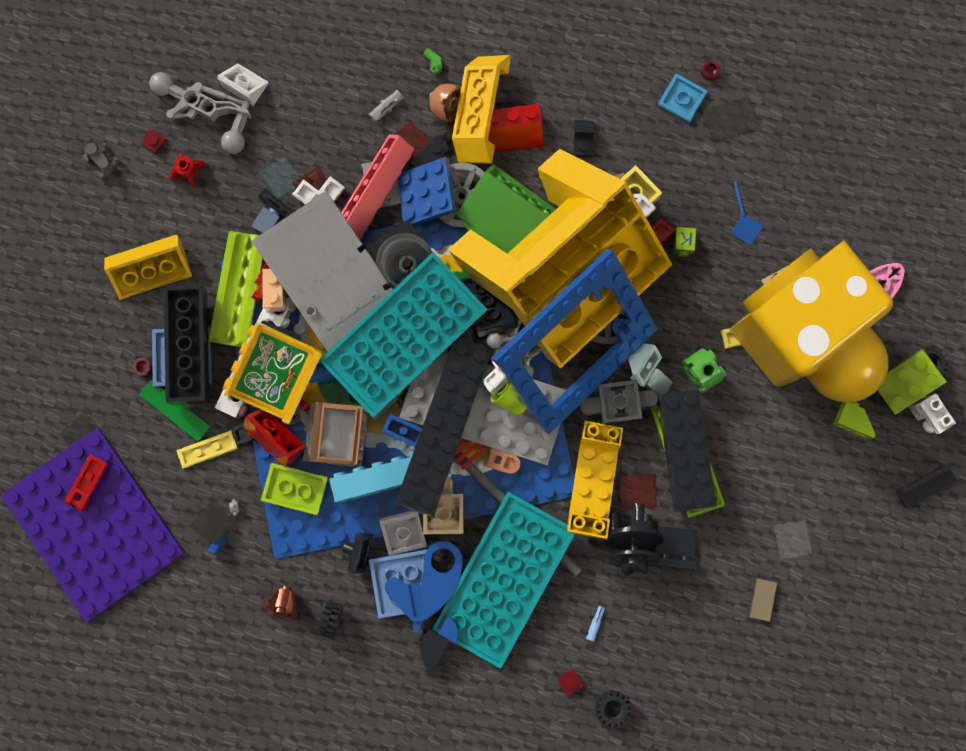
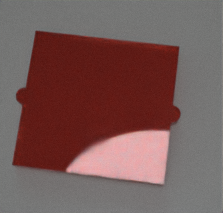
(415, 138)
(637, 490)

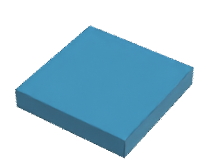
(682, 98)

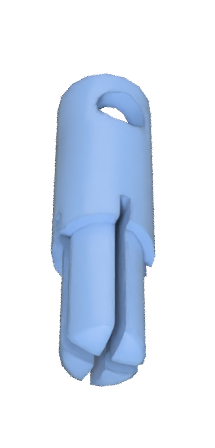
(595, 626)

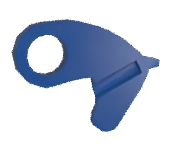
(425, 599)

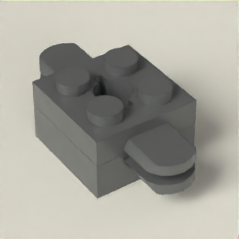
(619, 402)

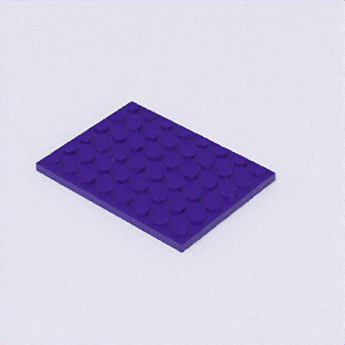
(108, 545)

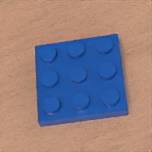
(427, 192)

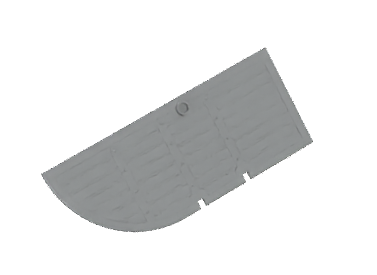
(323, 270)

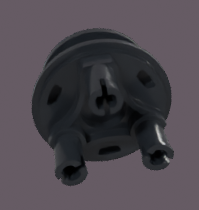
(634, 537)

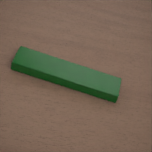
(177, 413)

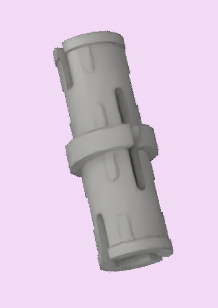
(385, 106)

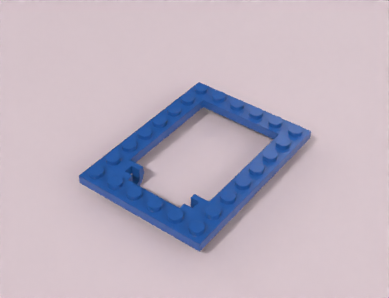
(602, 273)

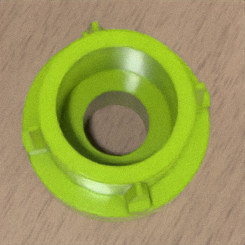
(508, 399)

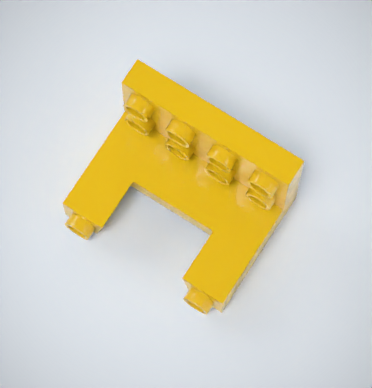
(592, 216)

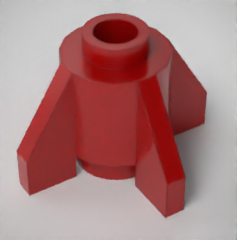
(186, 168)

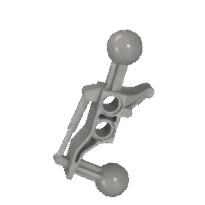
(231, 141)

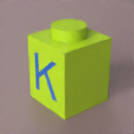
(684, 241)

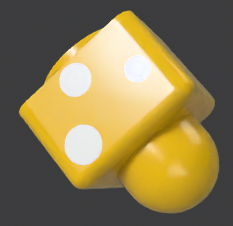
(818, 325)

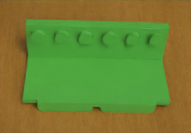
(503, 209)

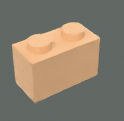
(273, 293)

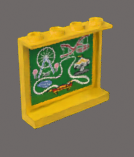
(272, 371)

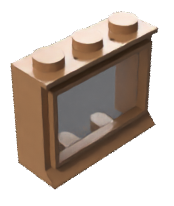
(338, 434)

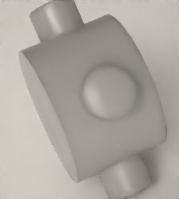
(234, 507)

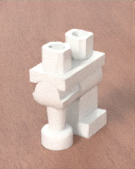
(936, 414)

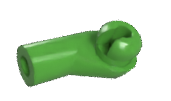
(435, 61)

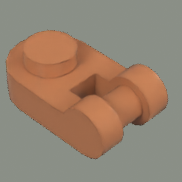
(509, 462)

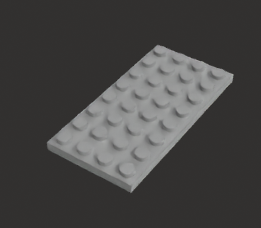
(486, 422)

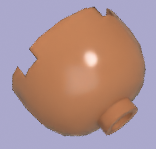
(445, 101)

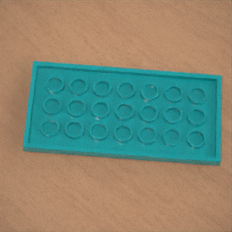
(403, 334)
(505, 578)

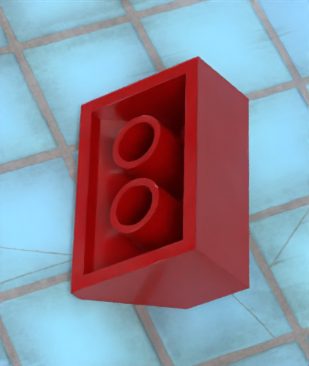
(516, 128)
(273, 437)

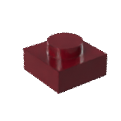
(153, 141)
(570, 682)

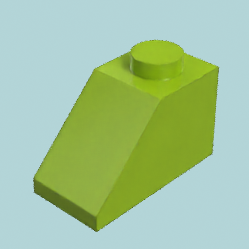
(855, 420)

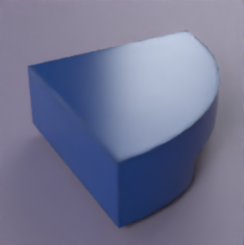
(216, 548)
(449, 629)

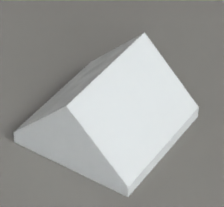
(242, 83)

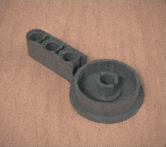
(393, 253)

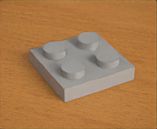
(403, 532)

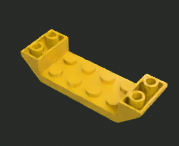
(476, 109)
(594, 480)

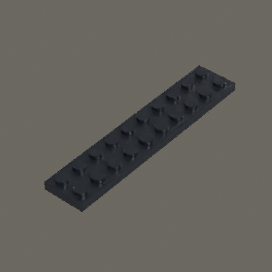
(444, 423)

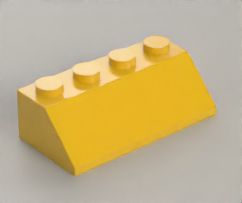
(147, 267)

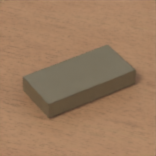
(763, 599)

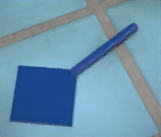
(746, 228)

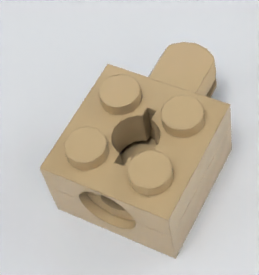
(448, 513)

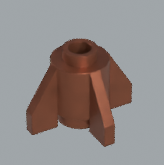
(282, 603)

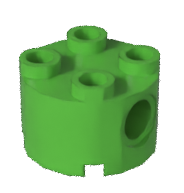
(694, 369)

